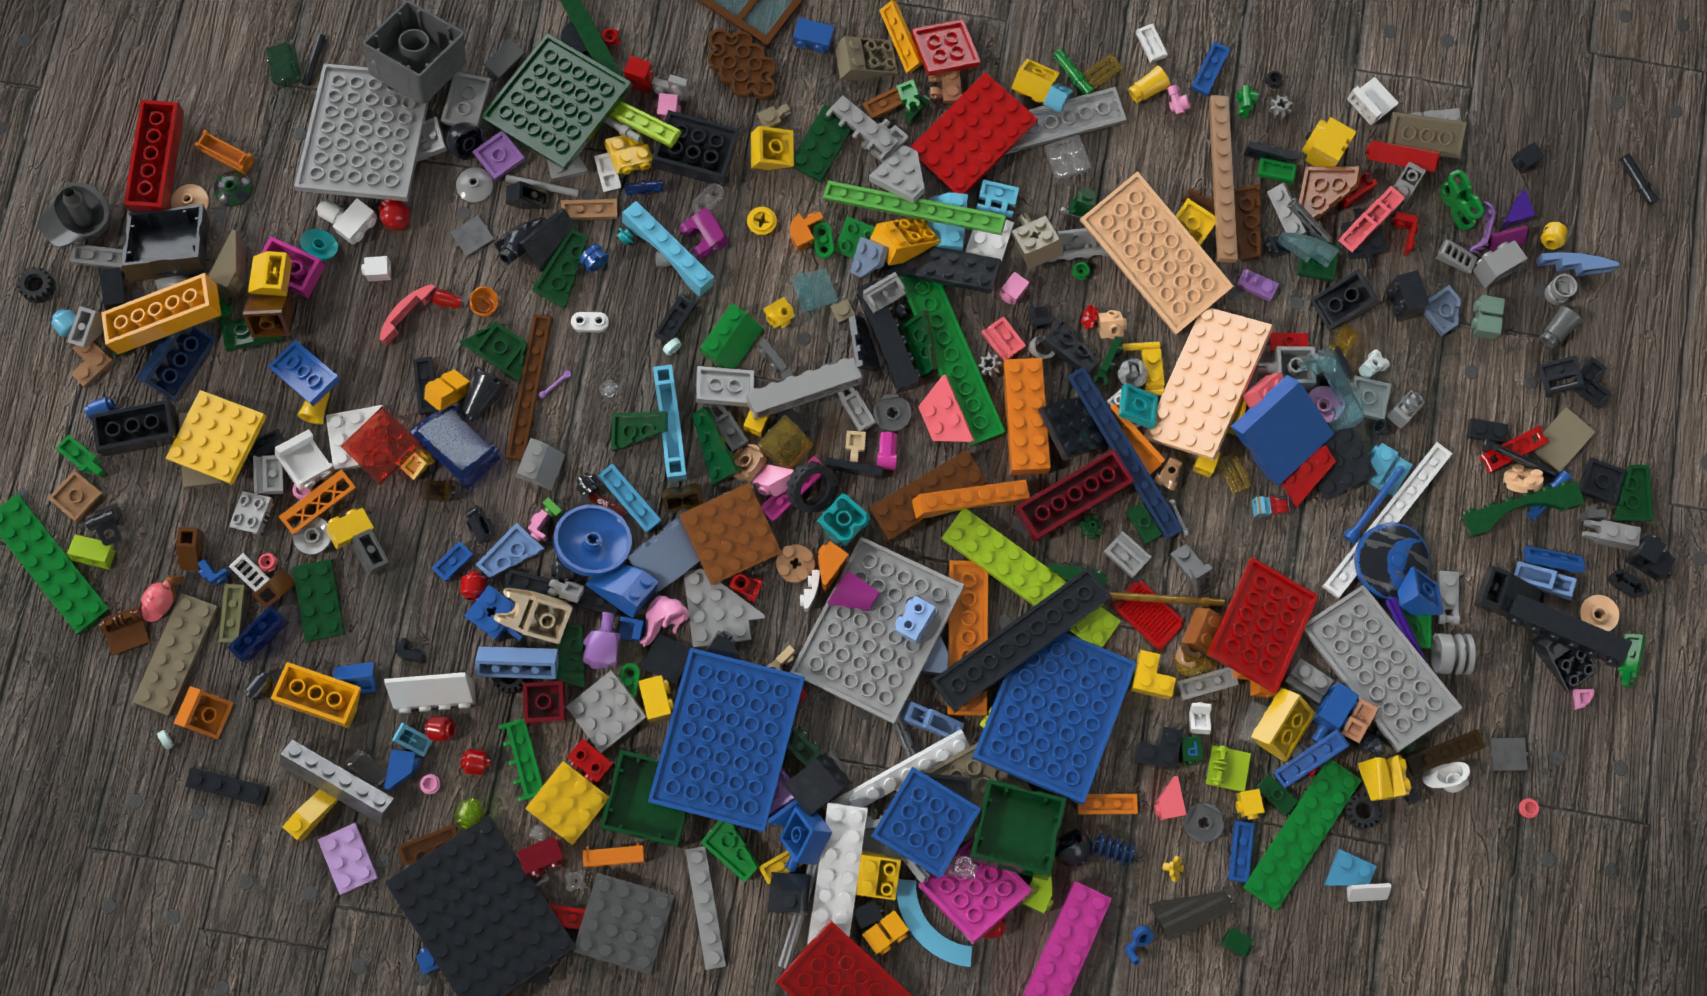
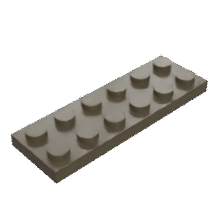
(175, 654)

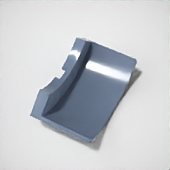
(666, 554)

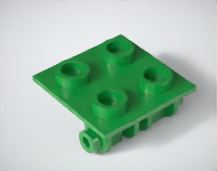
(850, 236)

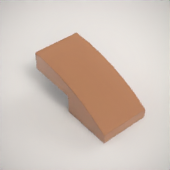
(1360, 720)

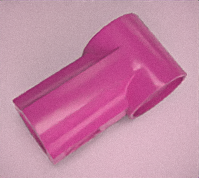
(886, 456)

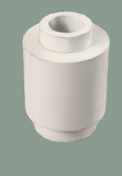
(329, 211)

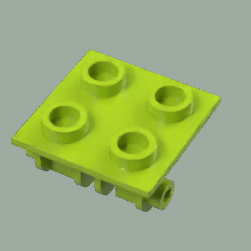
(1228, 768)

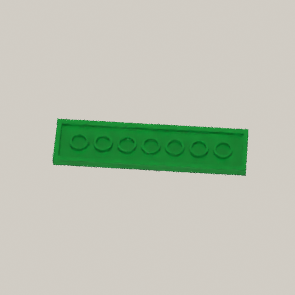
(50, 565)
(1301, 834)

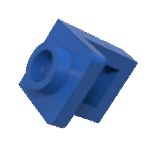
(209, 573)

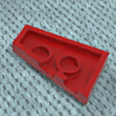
(1308, 474)

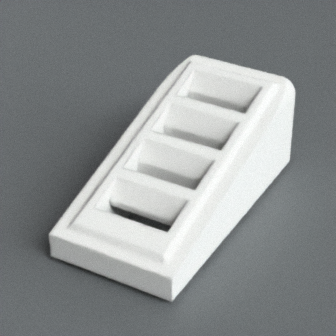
(238, 562)

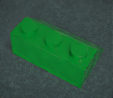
(731, 338)

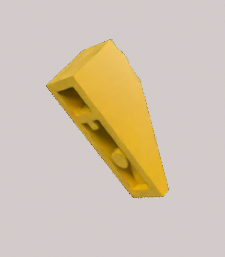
(309, 815)

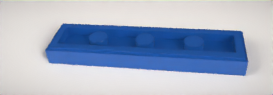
(1311, 758)

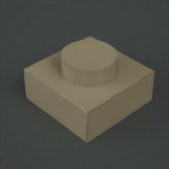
(842, 311)

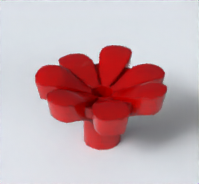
(1090, 317)

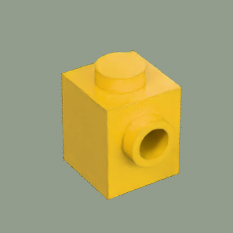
(1249, 804)

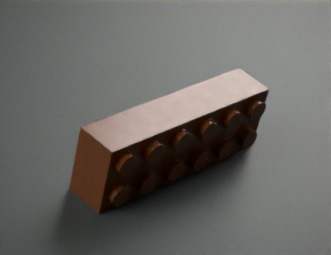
(896, 513)

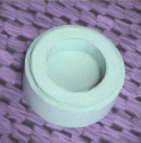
(672, 346)
(165, 739)

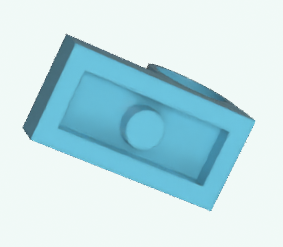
(1057, 97)

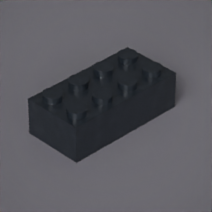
(134, 428)

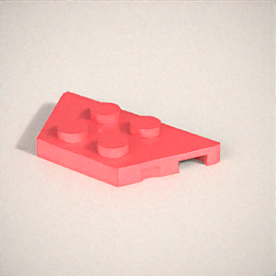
(944, 415)

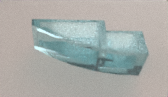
(1308, 247)

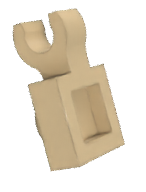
(855, 443)
(785, 657)

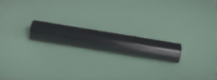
(313, 59)

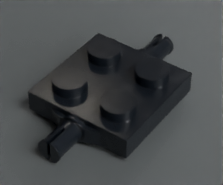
(1372, 246)

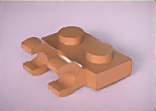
(950, 87)

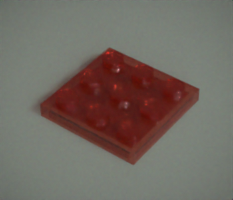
(381, 445)

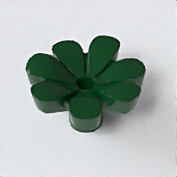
(1091, 530)

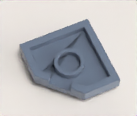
(868, 257)
(1443, 310)

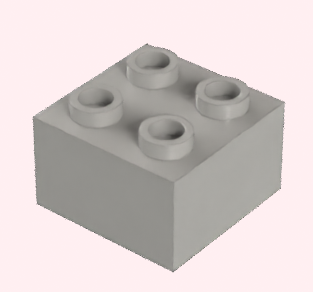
(1499, 263)

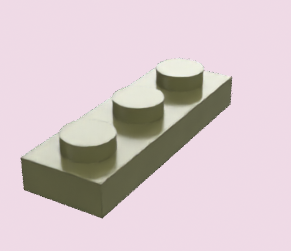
(232, 612)

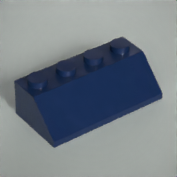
(176, 361)

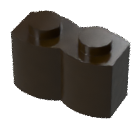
(678, 498)

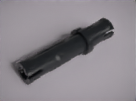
(1638, 179)

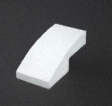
(607, 173)

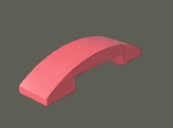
(421, 295)

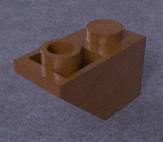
(189, 548)
(273, 588)

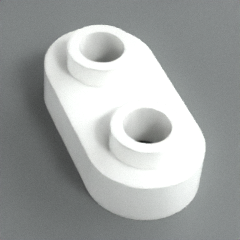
(589, 323)

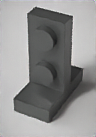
(1198, 573)

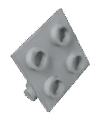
(251, 513)

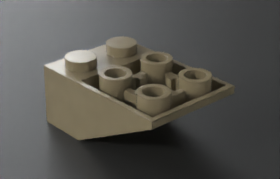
(865, 58)

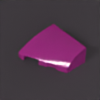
(854, 593)

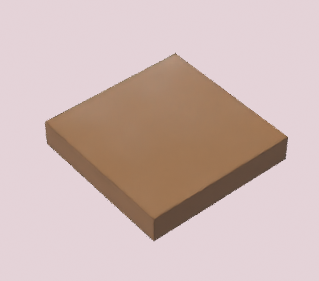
(76, 496)

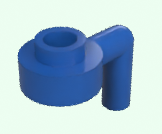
(1141, 937)

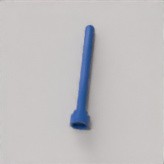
(1353, 534)

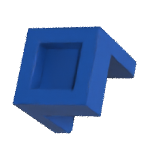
(631, 629)

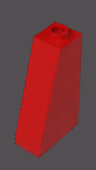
(1402, 154)

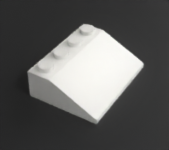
(431, 692)

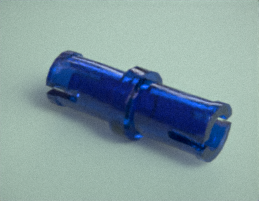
(644, 187)

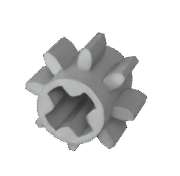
(1280, 107)
(991, 370)

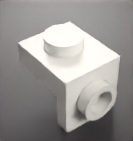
(1200, 718)

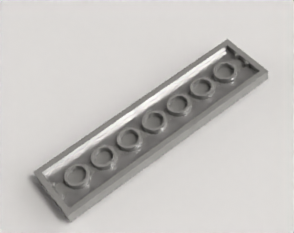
(1077, 117)

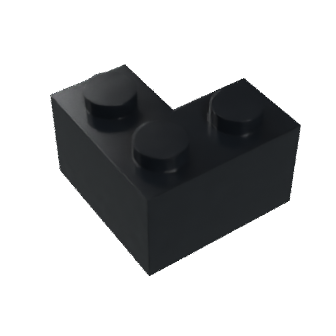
(1651, 558)
(1162, 755)

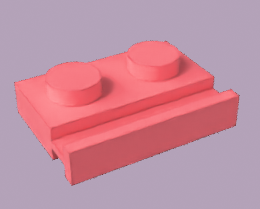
(1003, 339)

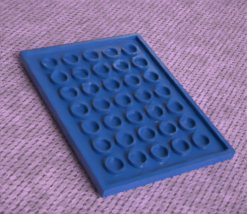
(1056, 716)
(726, 739)

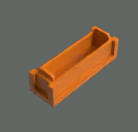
(225, 153)
(613, 856)

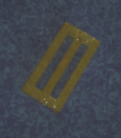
(1091, 79)
(1227, 476)

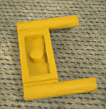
(1152, 359)

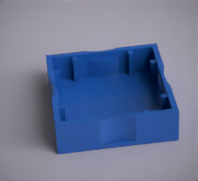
(1282, 430)

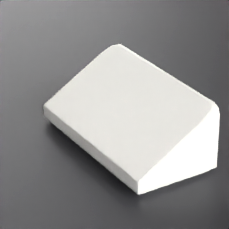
(1368, 892)

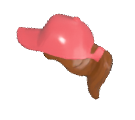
(159, 598)

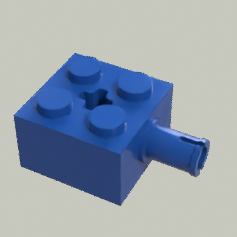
(480, 614)
(1334, 710)
(804, 838)

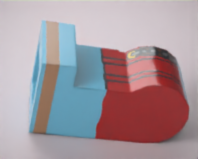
(1270, 506)

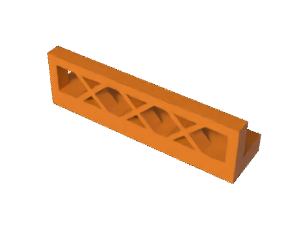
(1147, 453)
(314, 498)

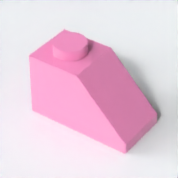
(772, 480)

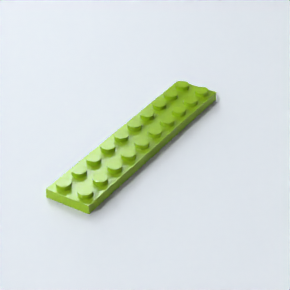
(1019, 571)

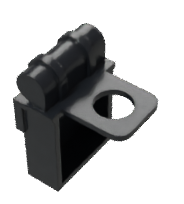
(103, 520)

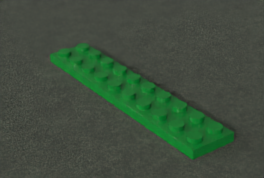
(955, 359)

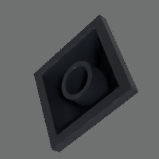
(789, 893)

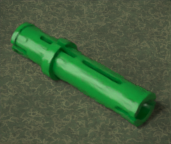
(1078, 78)

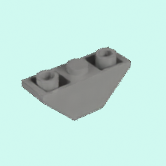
(1407, 182)
(1406, 409)

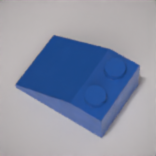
(625, 588)

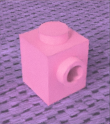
(666, 103)

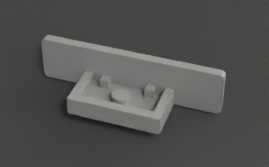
(1078, 244)

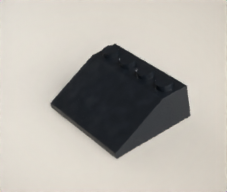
(700, 152)

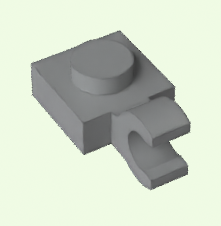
(568, 591)

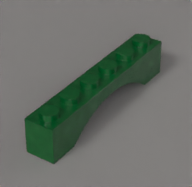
(1561, 498)

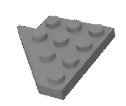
(716, 609)

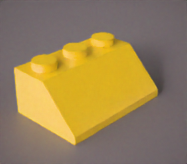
(1283, 724)

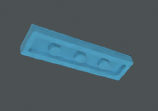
(629, 498)

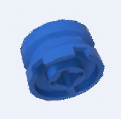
(594, 258)

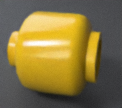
(1554, 235)

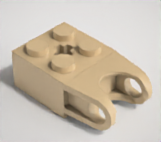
(530, 615)

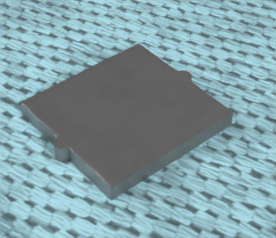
(472, 236)
(1508, 754)

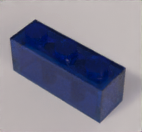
(258, 634)

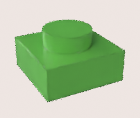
(552, 509)

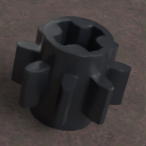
(588, 484)

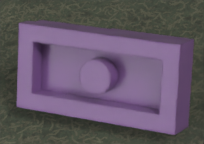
(1257, 284)

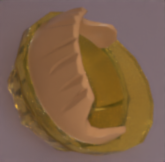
(1189, 662)

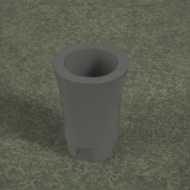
(1560, 327)

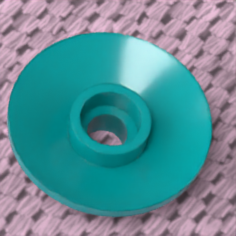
(319, 244)

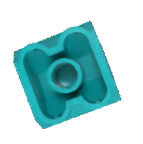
(843, 520)

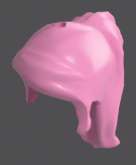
(660, 613)

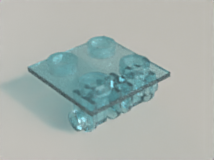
(814, 289)

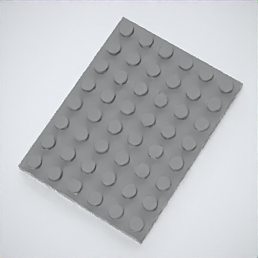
(360, 137)
(859, 651)

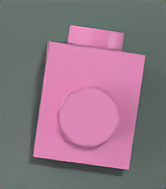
(538, 522)

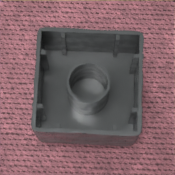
(415, 52)

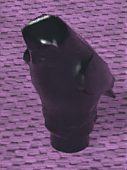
(509, 244)

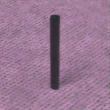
(1524, 460)

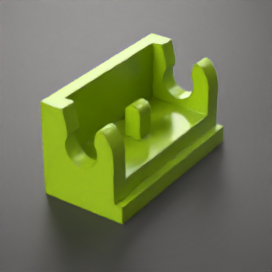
(91, 552)

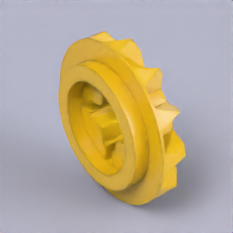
(757, 214)

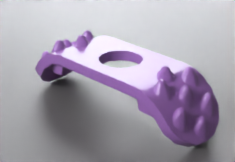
(1489, 216)

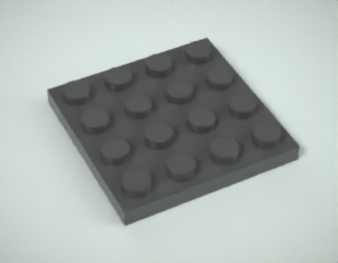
(623, 923)

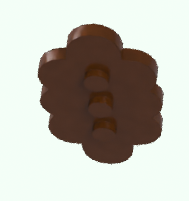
(742, 64)

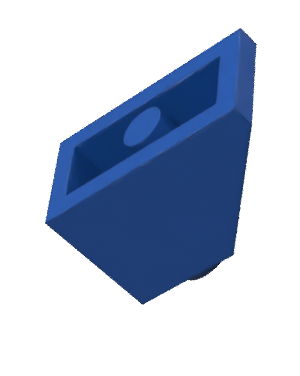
(401, 768)

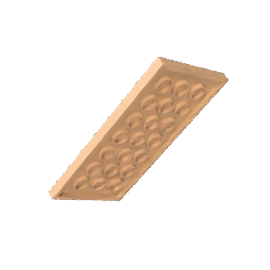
(1156, 253)
(1209, 382)

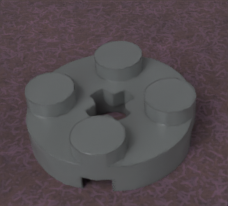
(898, 405)
(1214, 821)

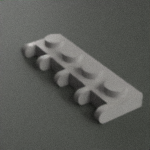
(863, 126)

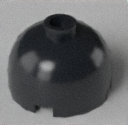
(464, 139)
(1073, 848)

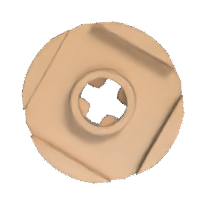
(1523, 479)

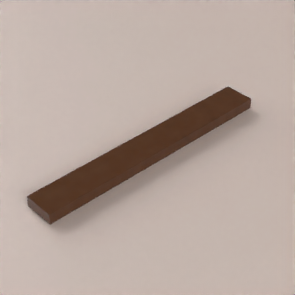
(529, 387)

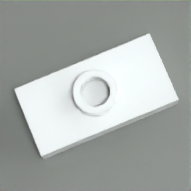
(1151, 43)

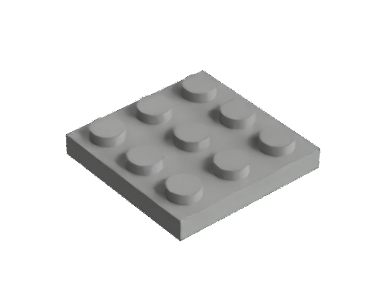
(606, 711)

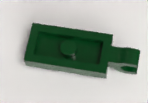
(1108, 364)

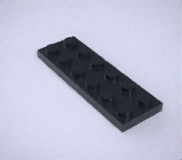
(950, 269)

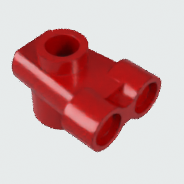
(751, 586)

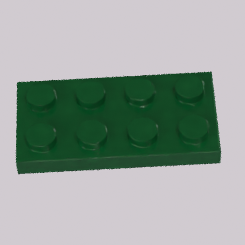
(820, 145)
(318, 600)

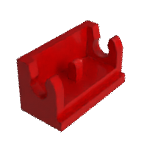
(1365, 187)

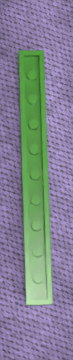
(921, 209)

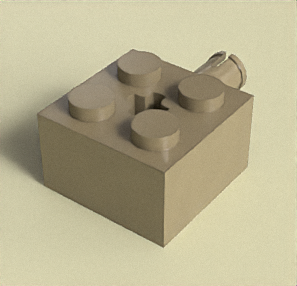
(1036, 241)

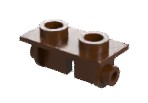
(1195, 196)

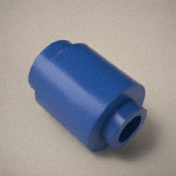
(98, 406)

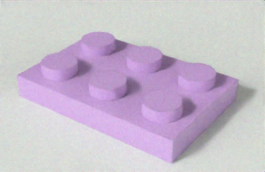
(348, 858)

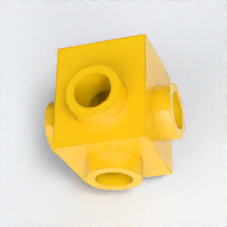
(779, 313)

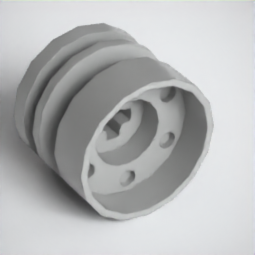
(1453, 654)

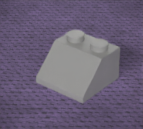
(540, 464)

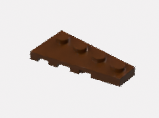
(1247, 221)

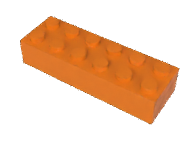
(1025, 428)

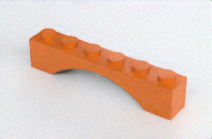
(947, 501)

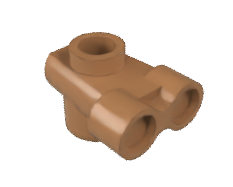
(1169, 478)

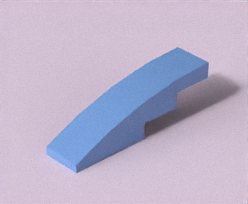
(1582, 263)

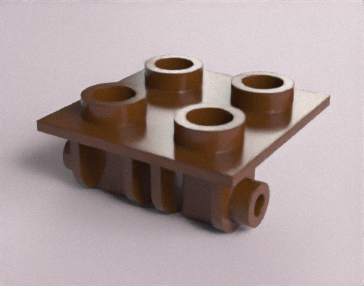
(124, 630)

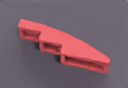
(1371, 219)

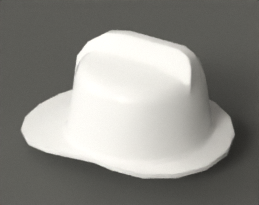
(1448, 776)

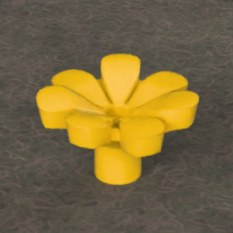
(1174, 868)

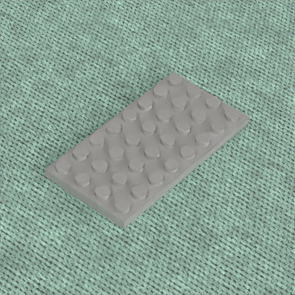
(1381, 667)

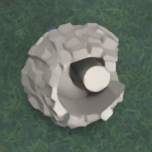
(1133, 372)

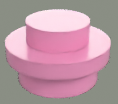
(430, 784)

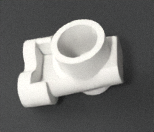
(1373, 364)

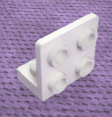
(1372, 101)

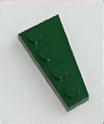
(559, 275)

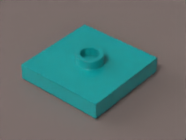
(1138, 406)

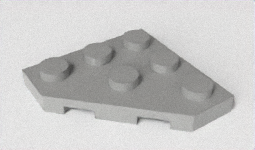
(901, 174)

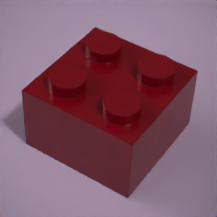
(544, 703)
(542, 856)

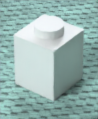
(376, 268)

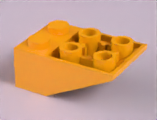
(904, 238)

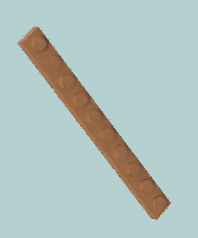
(1223, 179)

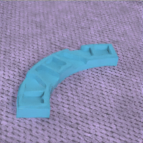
(924, 932)

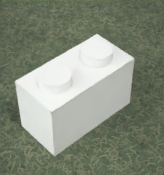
(355, 222)

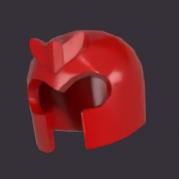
(394, 215)

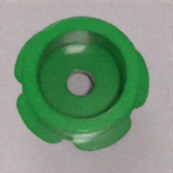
(1081, 266)

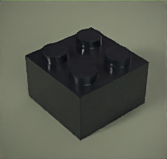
(1407, 296)

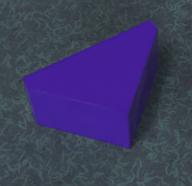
(1520, 211)

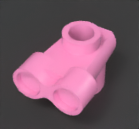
(1178, 103)

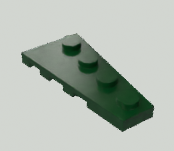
(716, 454)

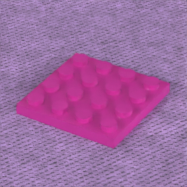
(977, 902)

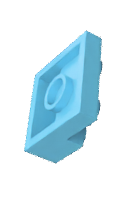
(1385, 463)

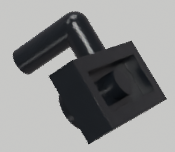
(1487, 432)

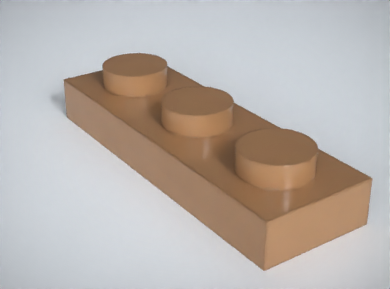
(591, 209)

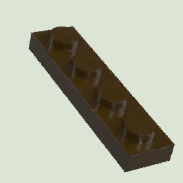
(1444, 752)

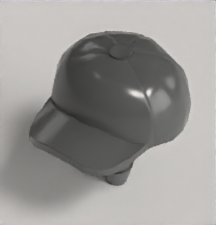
(75, 215)

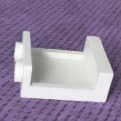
(303, 461)

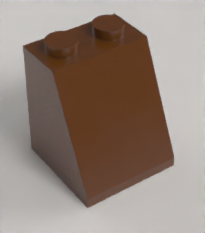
(269, 315)

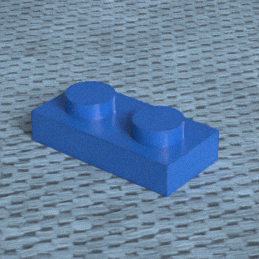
(452, 561)

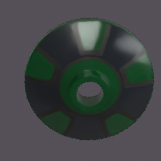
(238, 193)

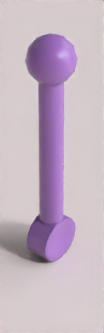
(567, 374)

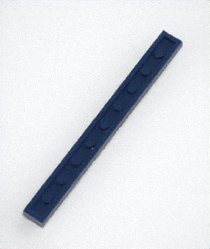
(1119, 442)

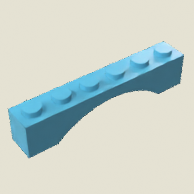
(687, 266)
(672, 438)

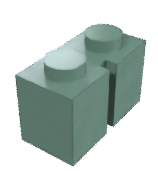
(1487, 320)

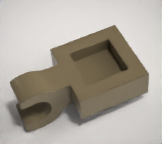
(771, 117)

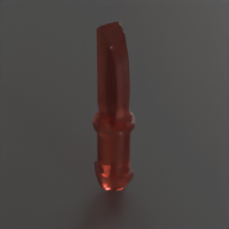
(606, 503)

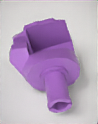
(602, 644)

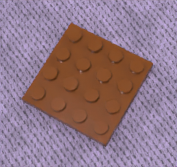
(730, 533)

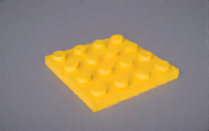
(216, 437)

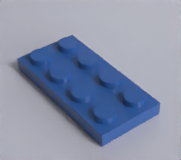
(304, 373)

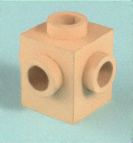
(1111, 324)

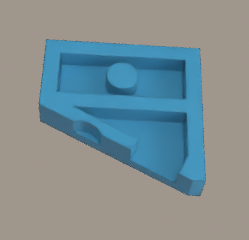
(1349, 870)

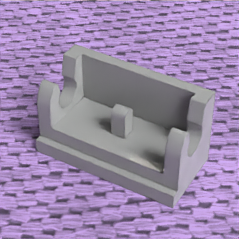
(884, 292)

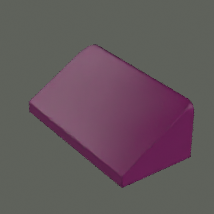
(1518, 234)

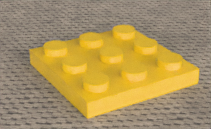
(567, 803)

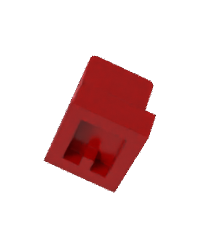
(1403, 221)

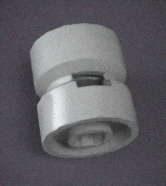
(1560, 289)

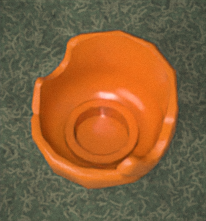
(483, 301)

